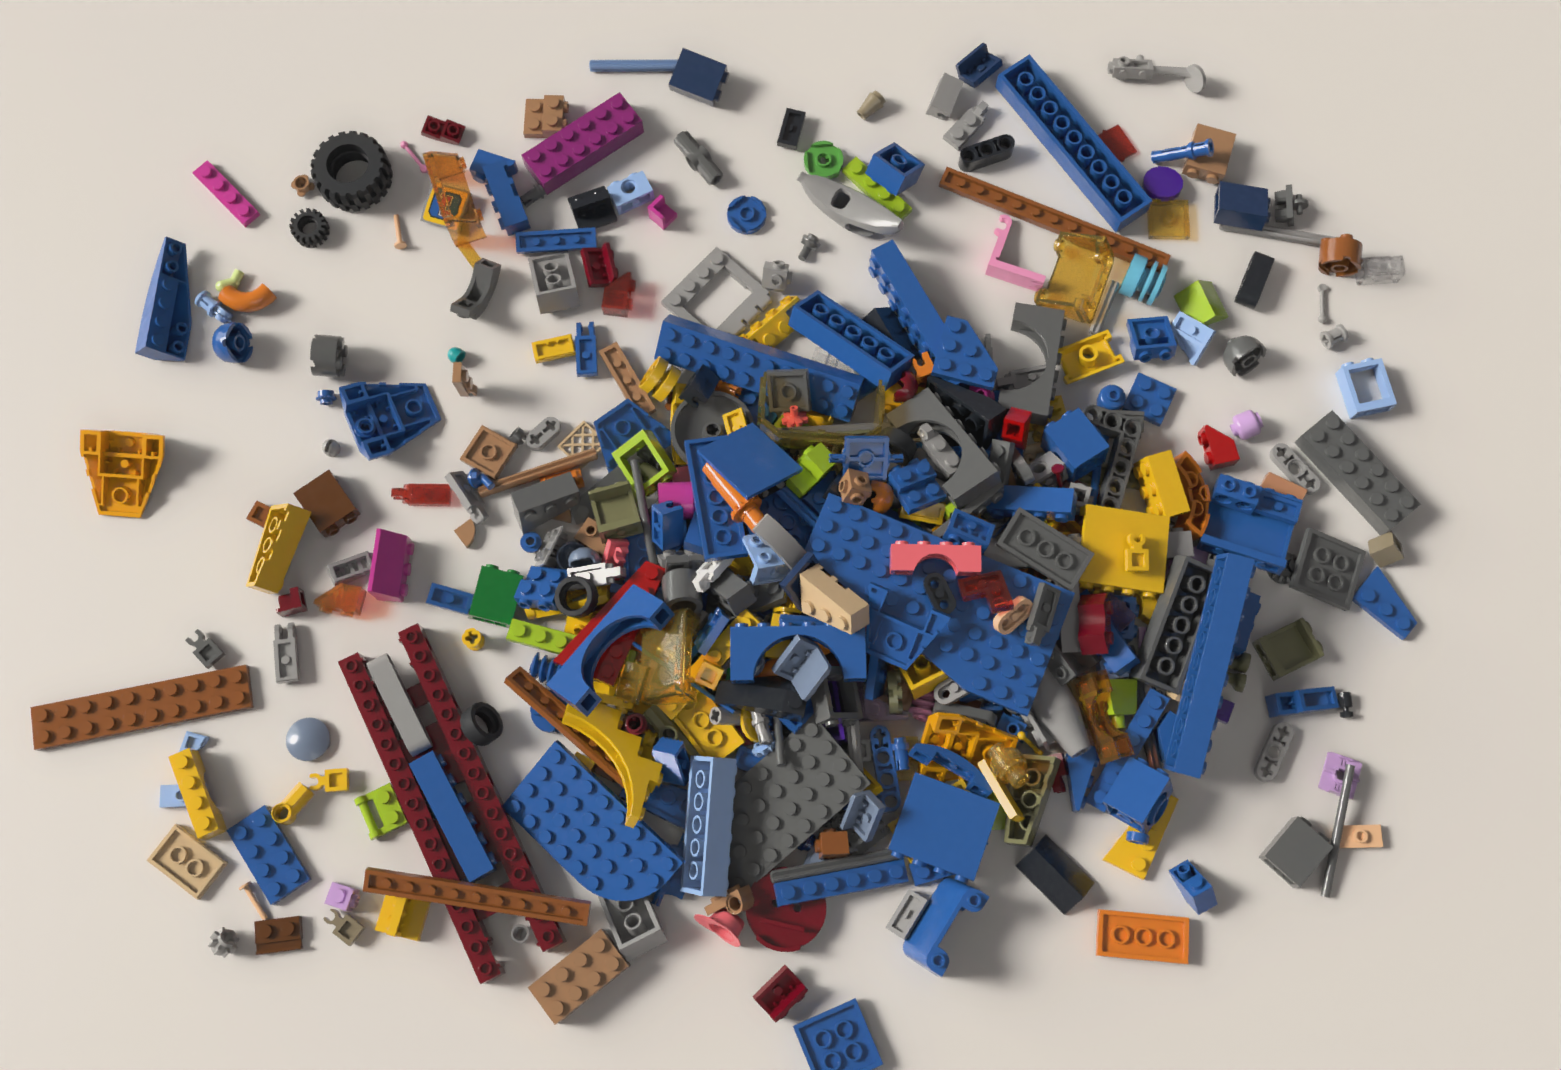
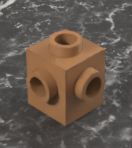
(855, 487)

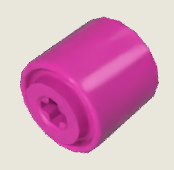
(680, 494)

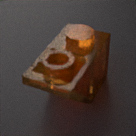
(343, 599)

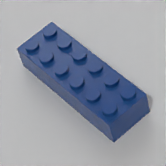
(850, 339)

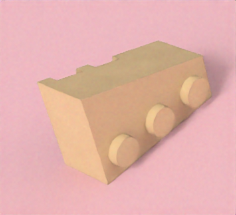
(831, 602)

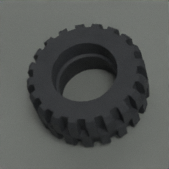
(345, 149)

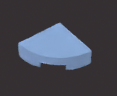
(194, 741)

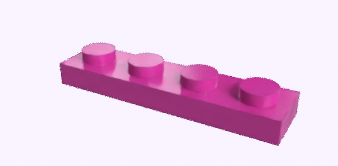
(226, 193)

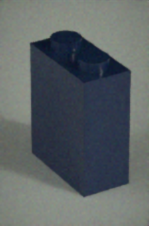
(698, 77)
(1241, 206)

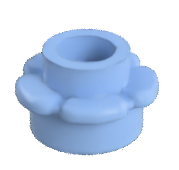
(223, 314)

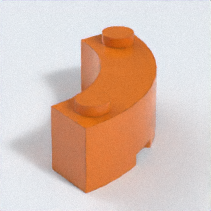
(1196, 494)

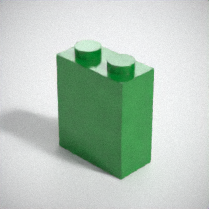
(494, 596)

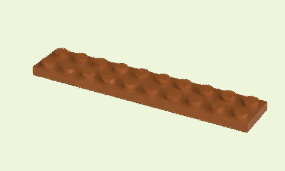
(141, 707)

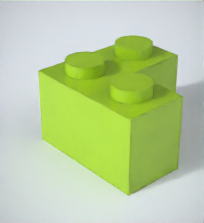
(815, 467)

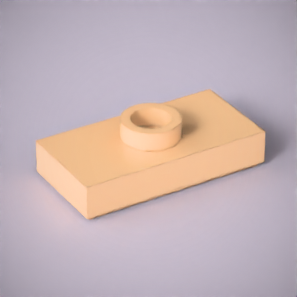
(1361, 836)

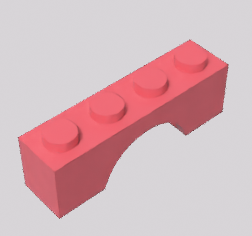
(963, 558)

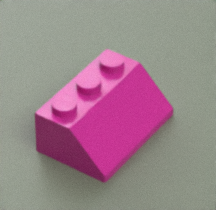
(390, 566)

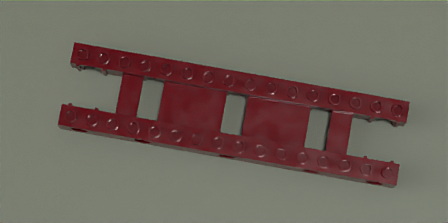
(466, 765)

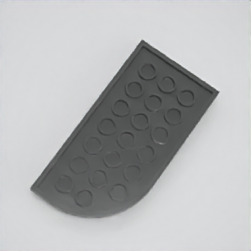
(788, 804)

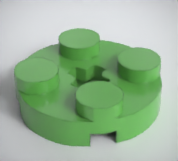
(823, 149)

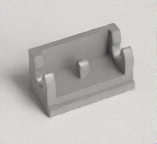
(944, 96)

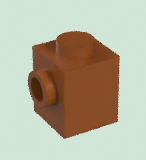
(832, 844)

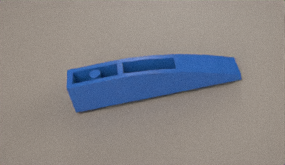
(167, 307)

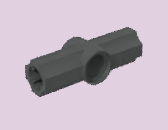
(698, 158)

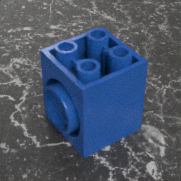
(1075, 443)
(1139, 795)

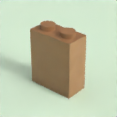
(1210, 168)

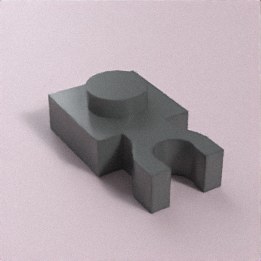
(207, 650)

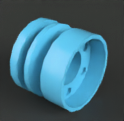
(1143, 279)

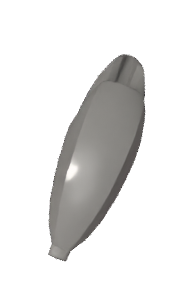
(850, 207)

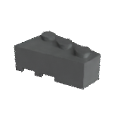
(544, 501)

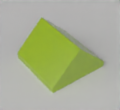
(1201, 302)

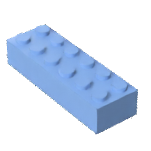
(708, 826)

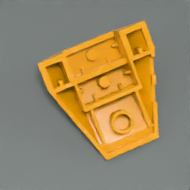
(121, 469)
(962, 736)

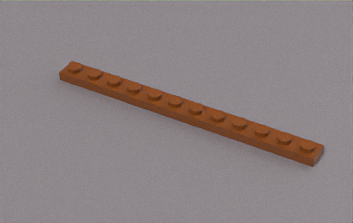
(1044, 216)

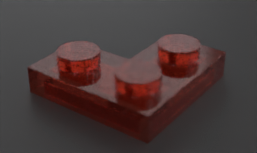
(990, 586)

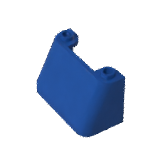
(935, 921)

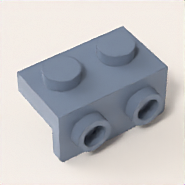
(863, 814)

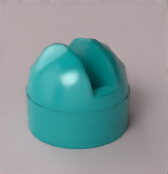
(456, 354)

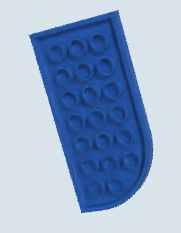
(586, 829)

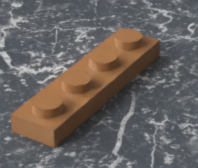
(626, 377)

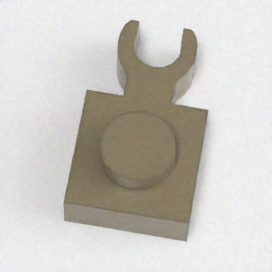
(346, 928)

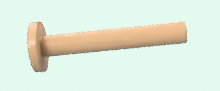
(399, 244)
(254, 900)

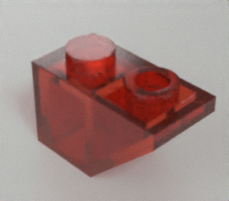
(617, 296)

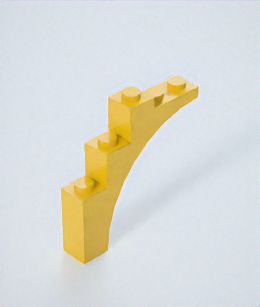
(624, 750)

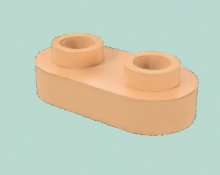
(1009, 620)

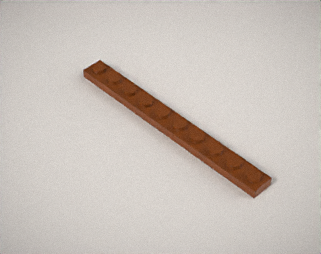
(477, 896)

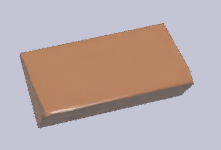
(1283, 486)

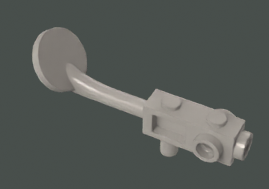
(1143, 69)

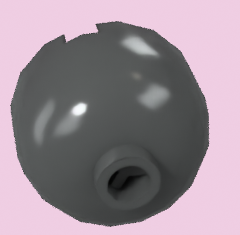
(1242, 354)

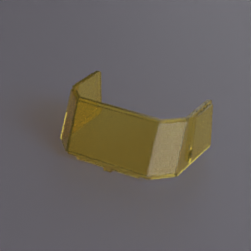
(803, 438)

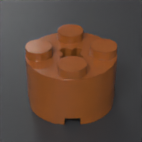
(1340, 255)

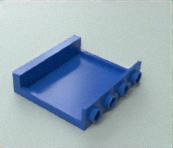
(1248, 535)
(943, 828)

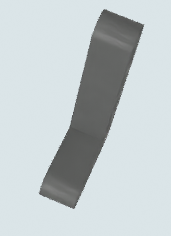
(1116, 457)

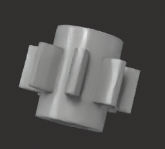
(223, 942)

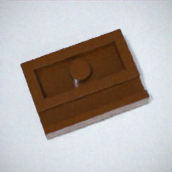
(278, 935)

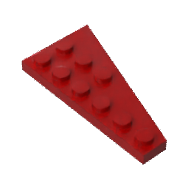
(611, 662)

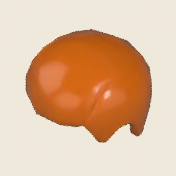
(884, 496)

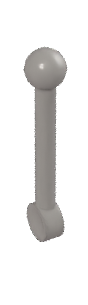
(1321, 288)

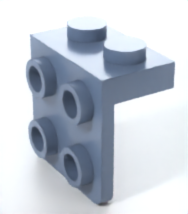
(803, 665)

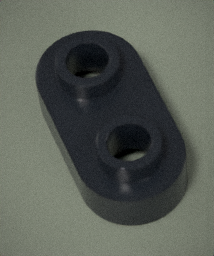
(939, 594)

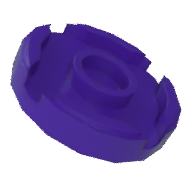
(1162, 183)

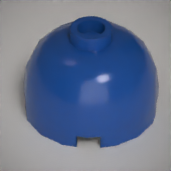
(232, 343)

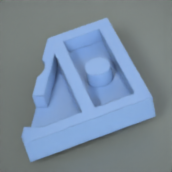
(1191, 336)

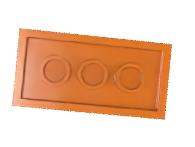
(1142, 936)

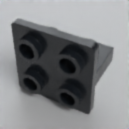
(592, 208)

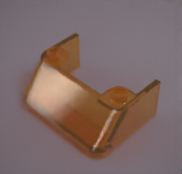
(454, 196)

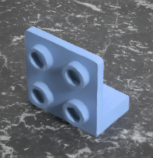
(767, 564)

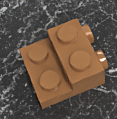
(545, 116)

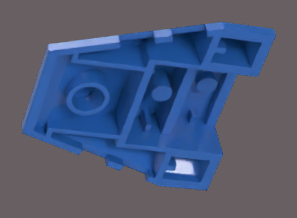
(396, 410)

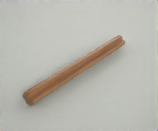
(539, 472)

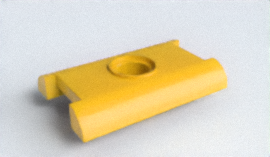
(1078, 367)

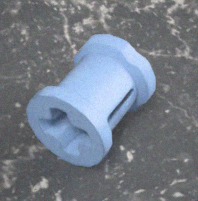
(207, 303)

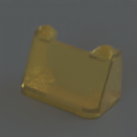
(1078, 276)
(669, 660)

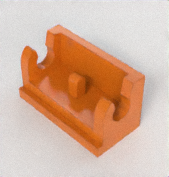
(924, 370)

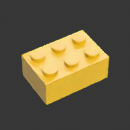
(1161, 485)

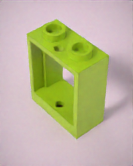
(643, 438)

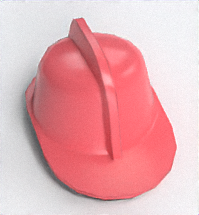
(724, 925)

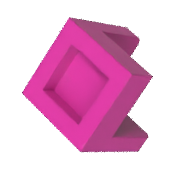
(661, 212)

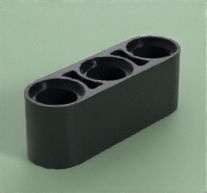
(981, 160)
(1254, 280)

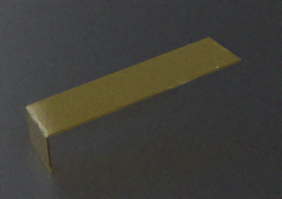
(469, 253)

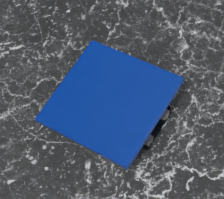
(750, 462)

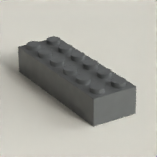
(1357, 473)
(1173, 626)

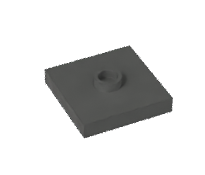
(787, 389)

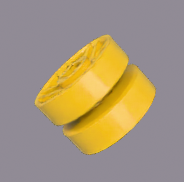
(660, 379)

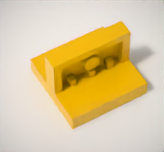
(402, 917)

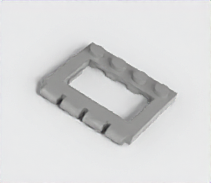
(702, 275)

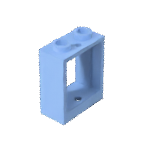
(1349, 394)

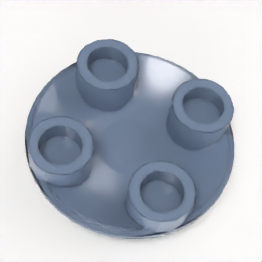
(308, 739)

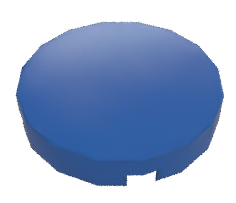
(746, 214)

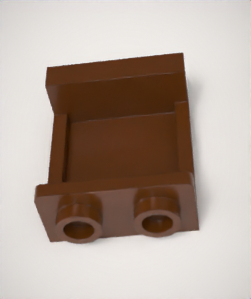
(328, 503)

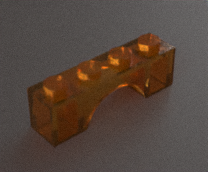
(1093, 693)

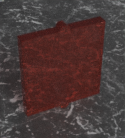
(1118, 143)

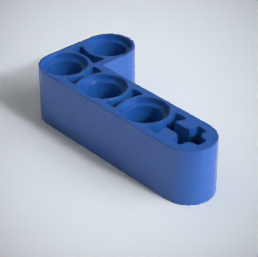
(887, 768)

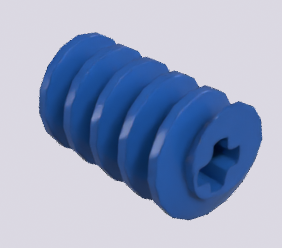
(543, 668)

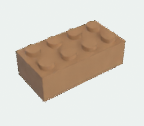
(579, 976)

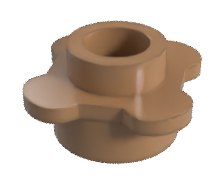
(302, 180)

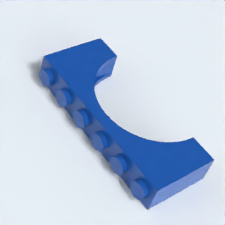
(751, 643)
(575, 677)

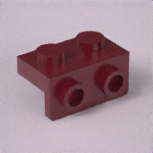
(599, 265)
(780, 993)

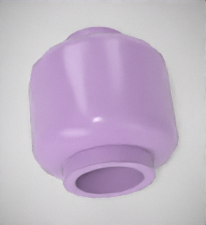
(1246, 425)

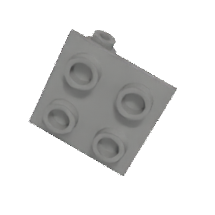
(551, 539)

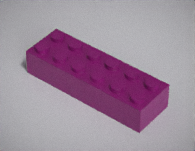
(583, 143)

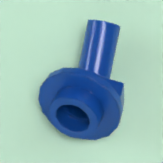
(476, 479)

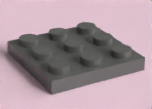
(1327, 569)

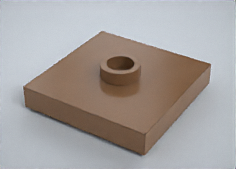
(489, 452)

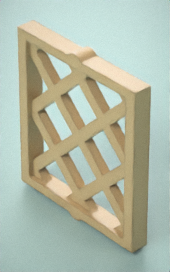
(573, 434)

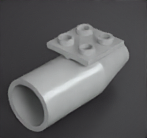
(1057, 718)

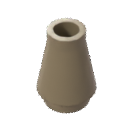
(871, 104)

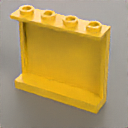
(1106, 536)

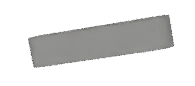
(399, 704)

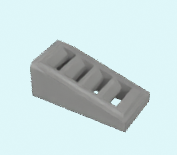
(347, 578)

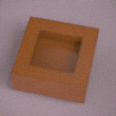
(258, 514)

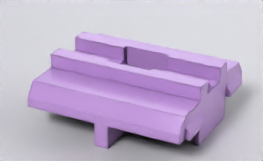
(1328, 777)

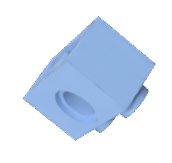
(625, 201)

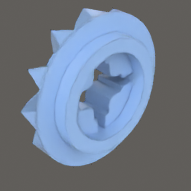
(759, 751)

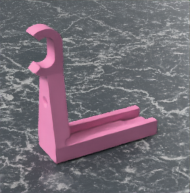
(1008, 272)

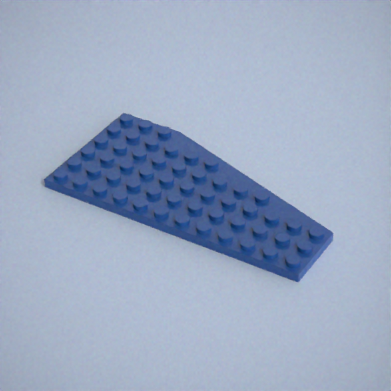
(998, 667)

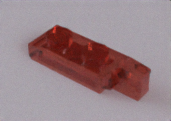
(423, 494)

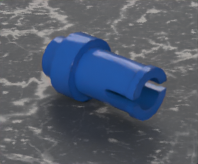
(901, 748)

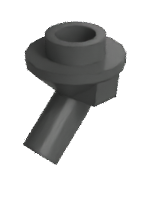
(810, 242)

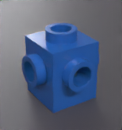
(1013, 722)

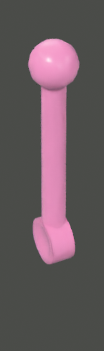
(423, 168)

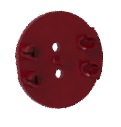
(781, 926)

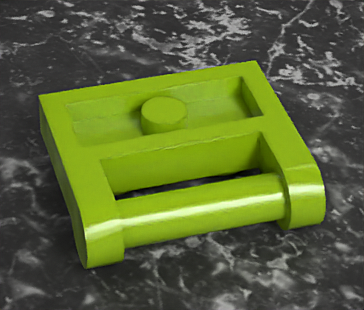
(387, 807)

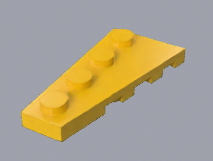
(1135, 857)

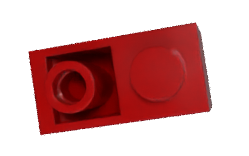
(1016, 427)
(1218, 448)

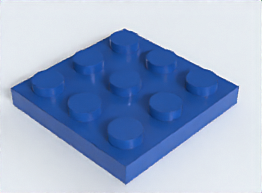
(838, 1040)

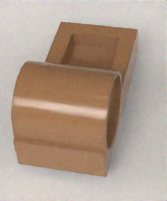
(731, 901)

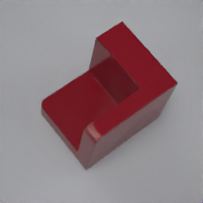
(292, 603)

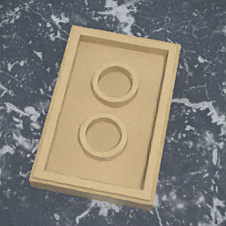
(187, 861)

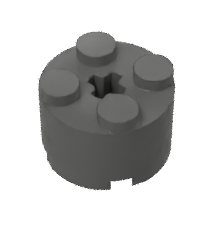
(328, 355)

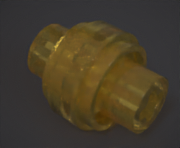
(1008, 765)

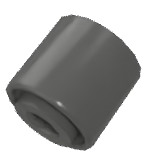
(680, 591)

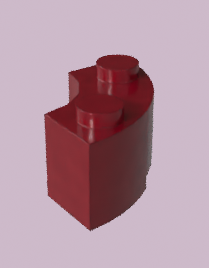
(1095, 624)

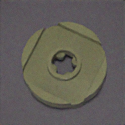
(894, 692)

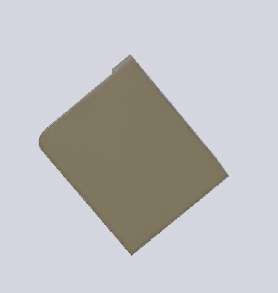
(1385, 549)

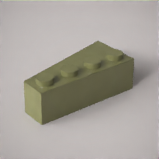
(1031, 799)

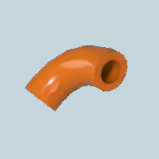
(246, 301)

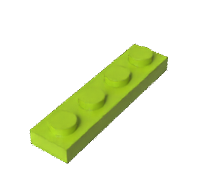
(855, 172)

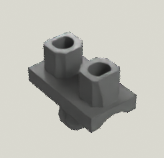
(1286, 197)

